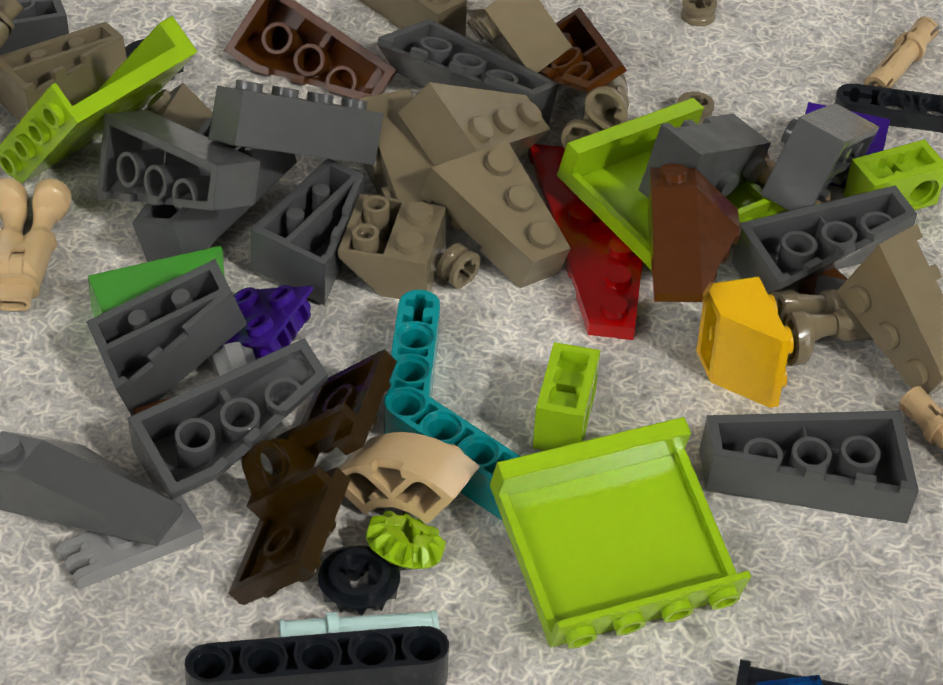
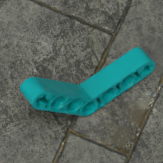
(410, 400)

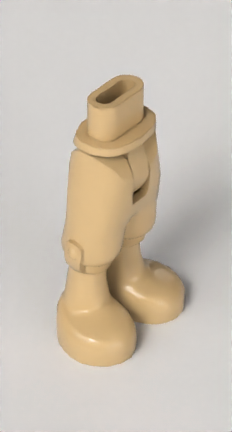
(27, 256)

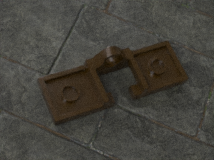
(301, 500)

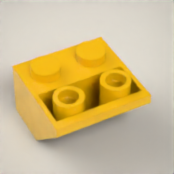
(744, 340)

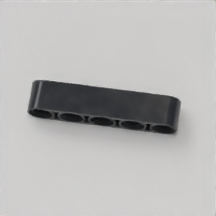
(344, 658)

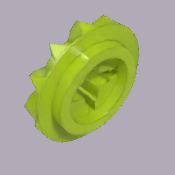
(391, 535)

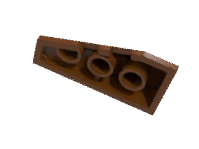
(303, 47)
(589, 60)
(687, 232)

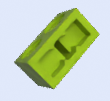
(911, 167)
(566, 396)

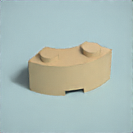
(407, 474)

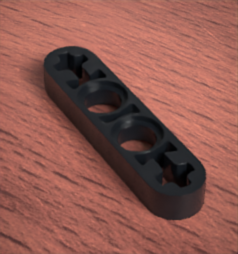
(913, 105)

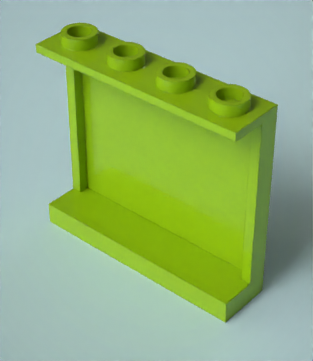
(58, 129)
(610, 165)
(614, 534)

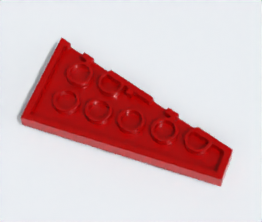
(599, 262)

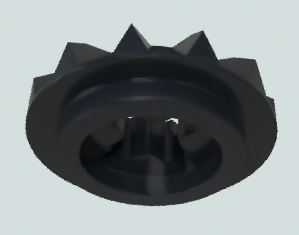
(349, 565)

